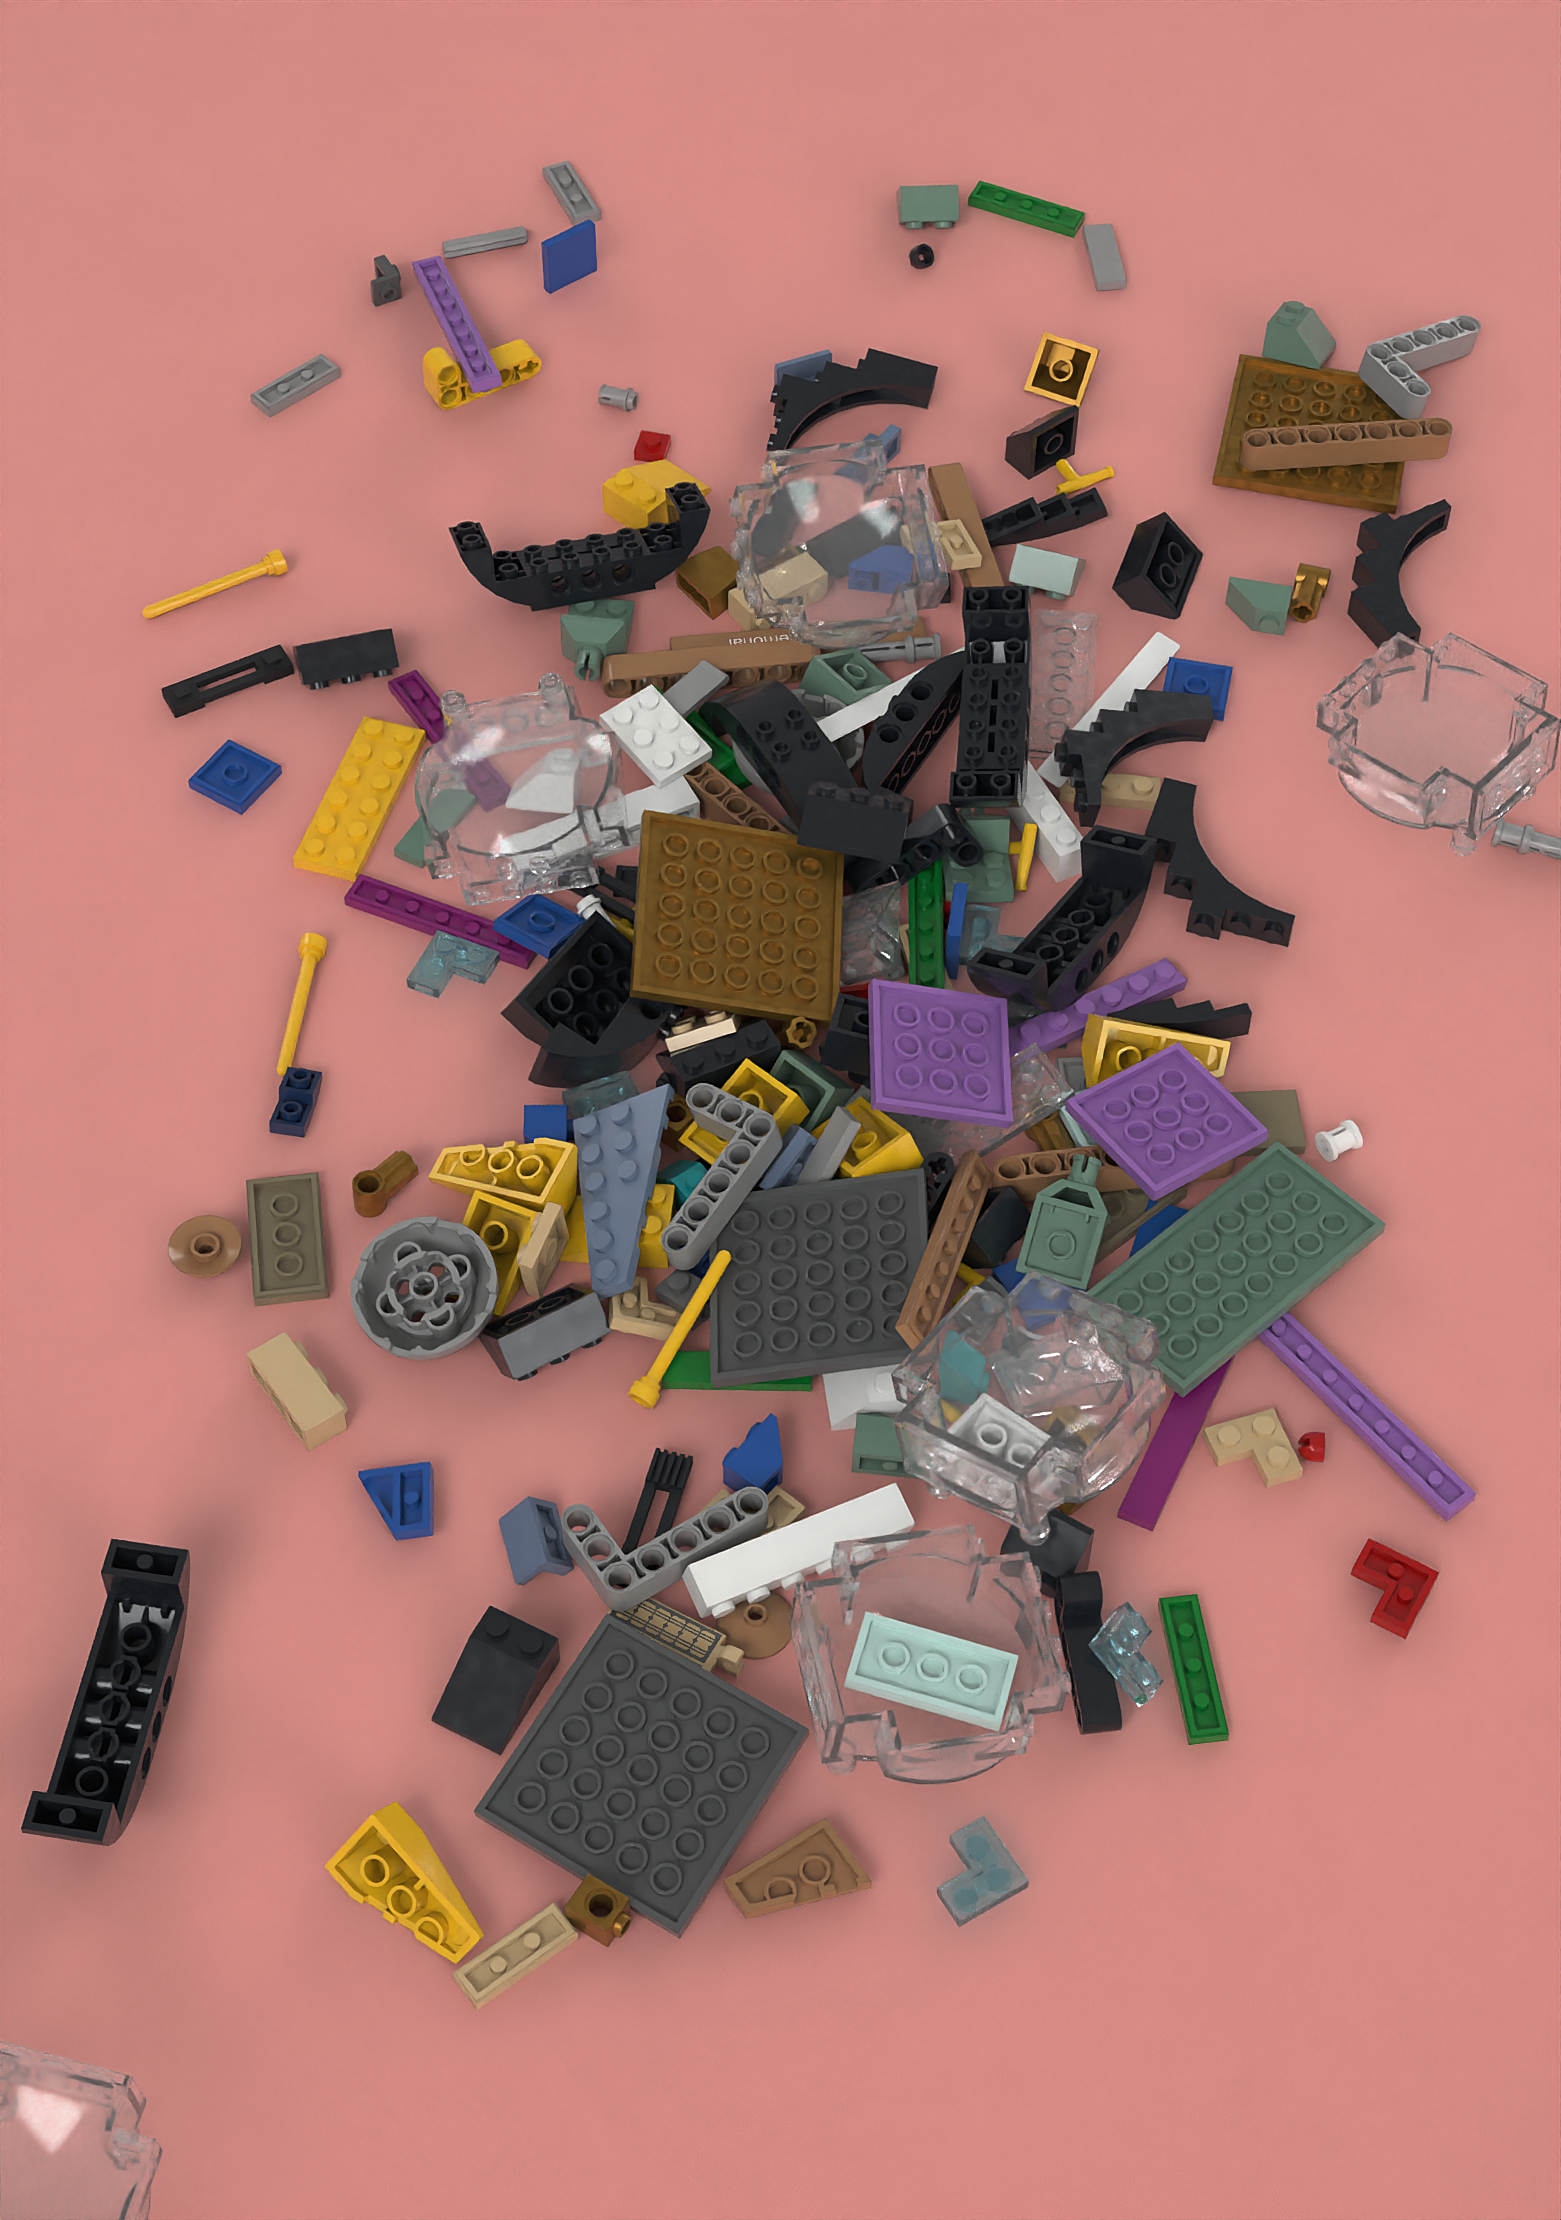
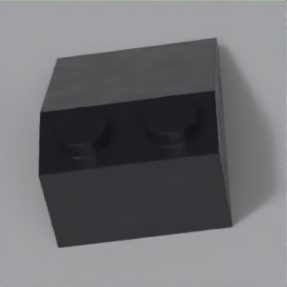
(497, 1679)

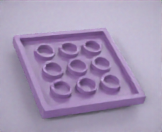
(939, 1053)
(1166, 1121)

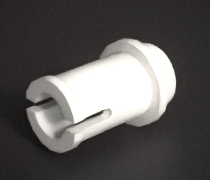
(589, 905)

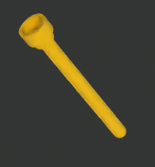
(271, 564)
(311, 950)
(646, 1389)

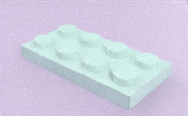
(931, 1671)

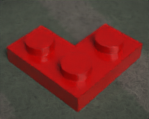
(1404, 1585)

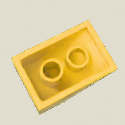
(638, 492)
(756, 1088)
(878, 1145)
(503, 1230)
(652, 1255)

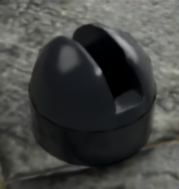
(928, 256)

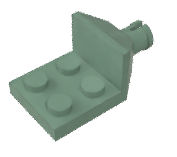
(595, 632)
(991, 877)
(1066, 1227)

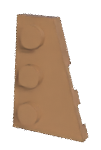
(797, 1873)

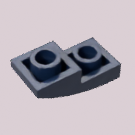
(296, 1102)

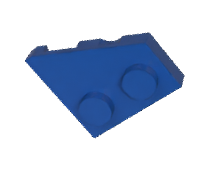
(403, 1498)

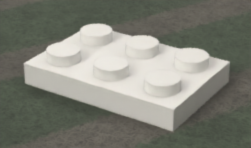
(656, 736)

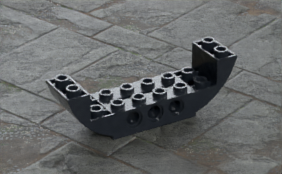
(589, 566)
(994, 699)

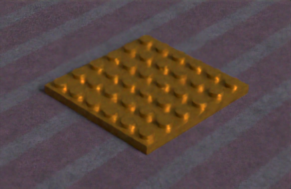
(1288, 395)
(736, 920)

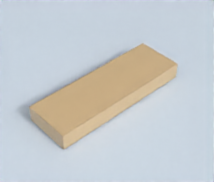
(515, 1956)

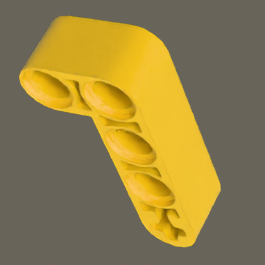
(449, 386)

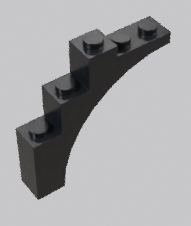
(876, 380)
(1386, 546)
(1145, 722)
(1192, 876)

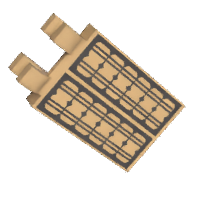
(682, 1635)

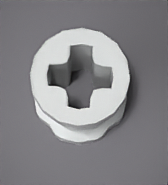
(1338, 1140)

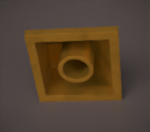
(1061, 369)

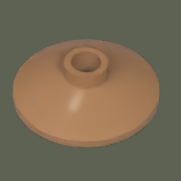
(203, 1235)
(758, 1637)

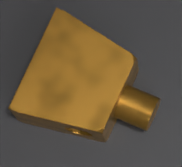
(708, 579)

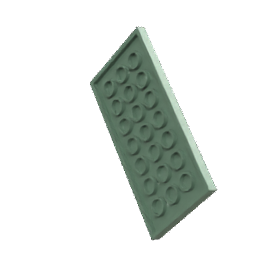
(1238, 1263)

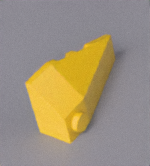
(1117, 1044)
(513, 1172)
(402, 1876)

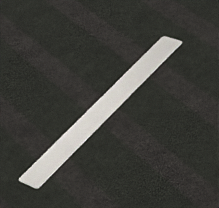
(1135, 676)
(864, 710)

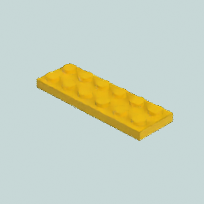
(359, 799)

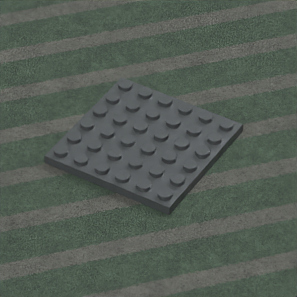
(817, 1278)
(642, 1773)

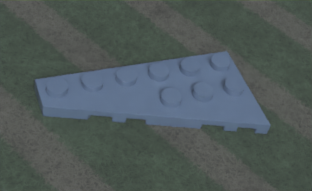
(617, 1177)

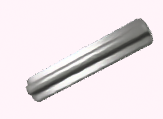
(484, 242)

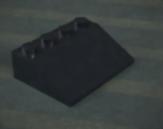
(577, 986)

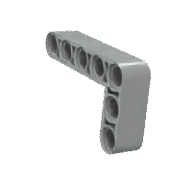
(1392, 362)
(743, 1145)
(661, 1551)

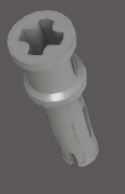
(909, 649)
(1526, 839)

